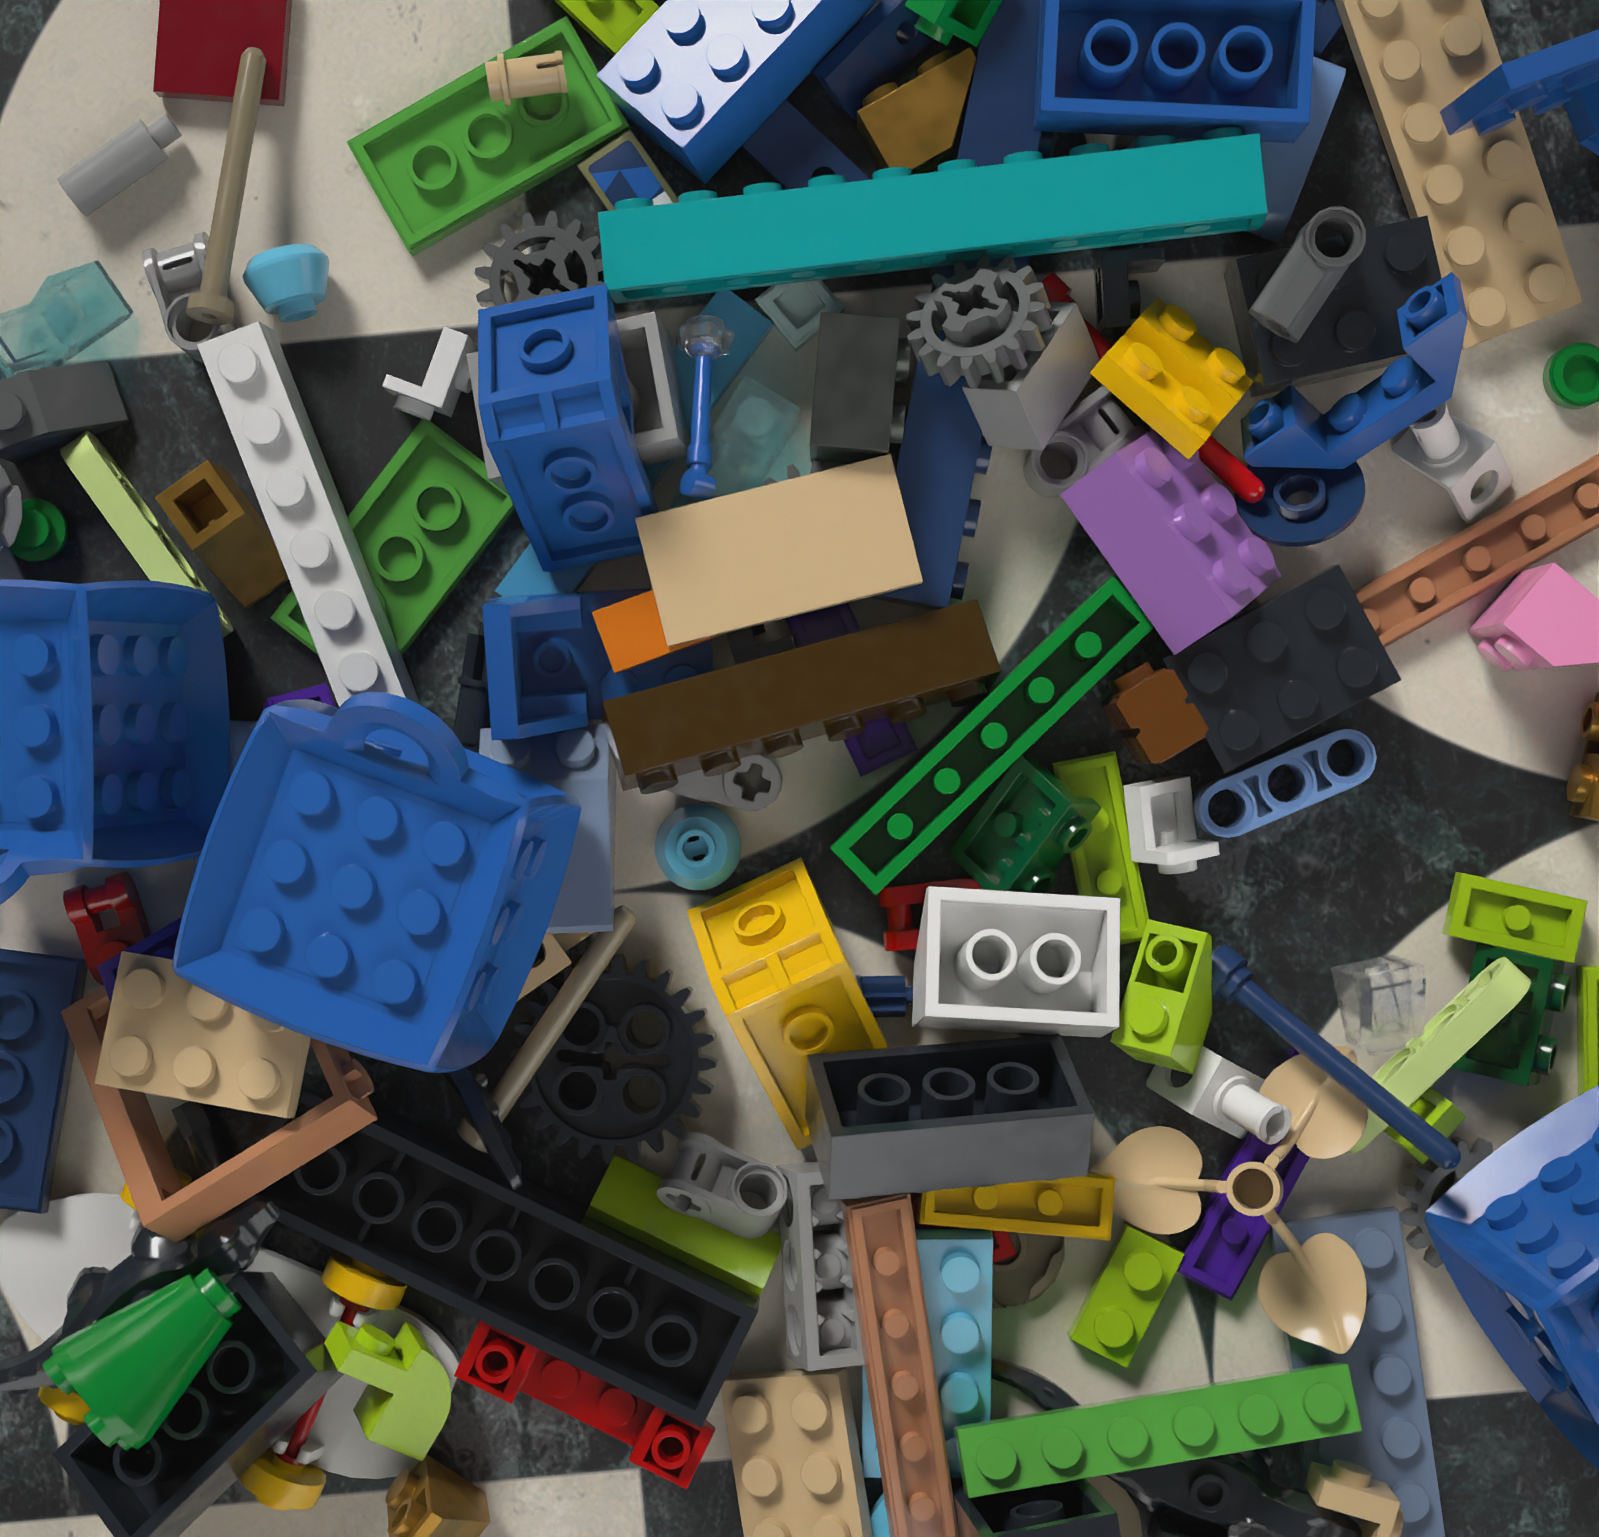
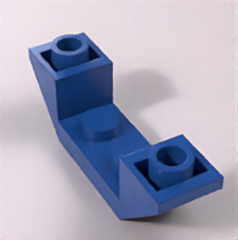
(1296, 435)

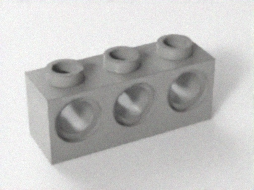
(816, 1275)

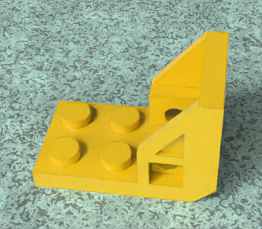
(783, 983)

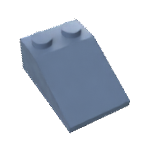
(583, 767)

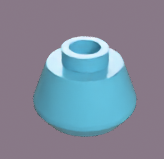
(289, 280)
(717, 840)

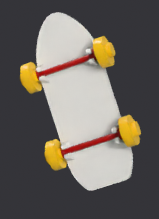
(96, 1229)

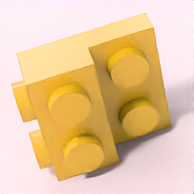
(1173, 376)

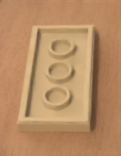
(779, 550)

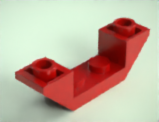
(658, 1438)

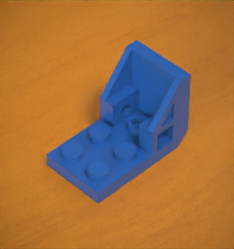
(1540, 80)
(563, 425)
(553, 668)

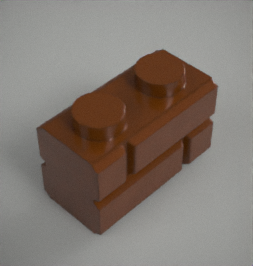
(1153, 714)

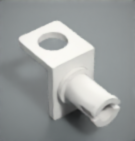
(1455, 459)
(1225, 1098)

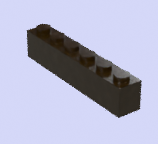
(800, 696)

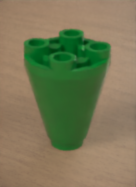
(143, 1357)

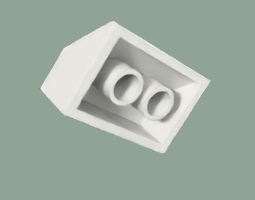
(1017, 962)

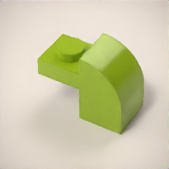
(405, 1388)

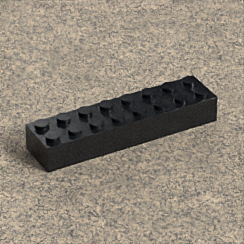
(517, 1259)

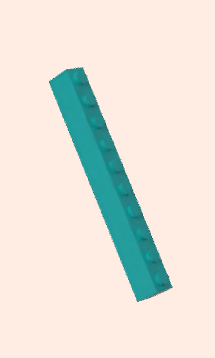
(934, 217)

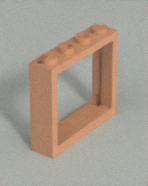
(146, 1161)

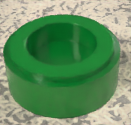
(1573, 376)

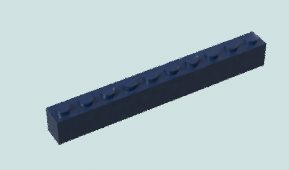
(941, 432)

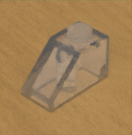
(1381, 1002)

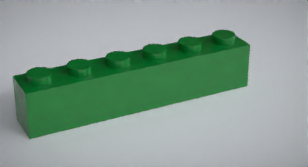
(993, 735)

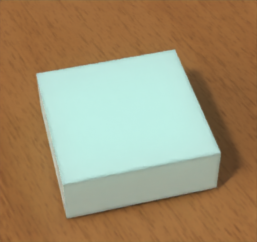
(797, 309)

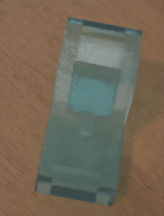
(61, 320)

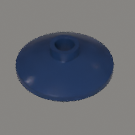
(1330, 497)

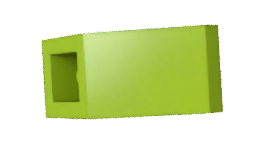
(1167, 998)

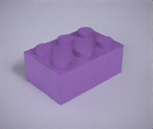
(1172, 538)

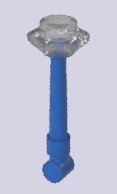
(704, 341)

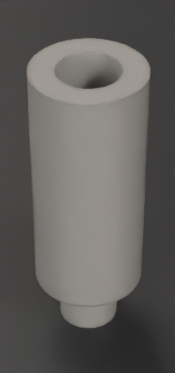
(118, 164)

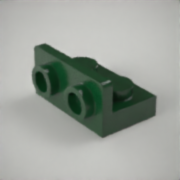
(1024, 830)
(1520, 1043)

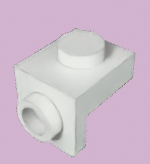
(443, 382)
(1164, 825)

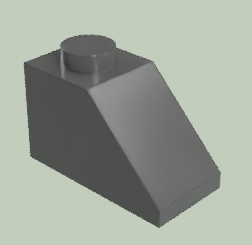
(56, 406)

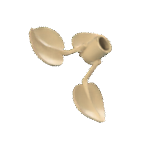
(1316, 1287)

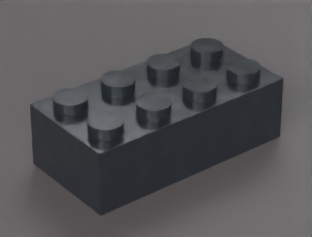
(947, 1116)
(232, 1411)

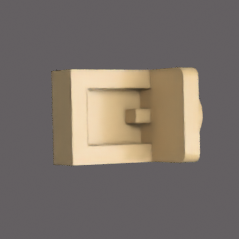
(1353, 1492)

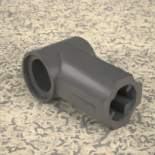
(1307, 275)

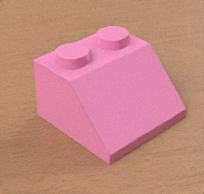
(1540, 622)

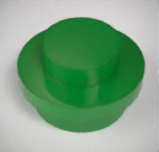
(41, 531)

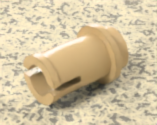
(525, 76)

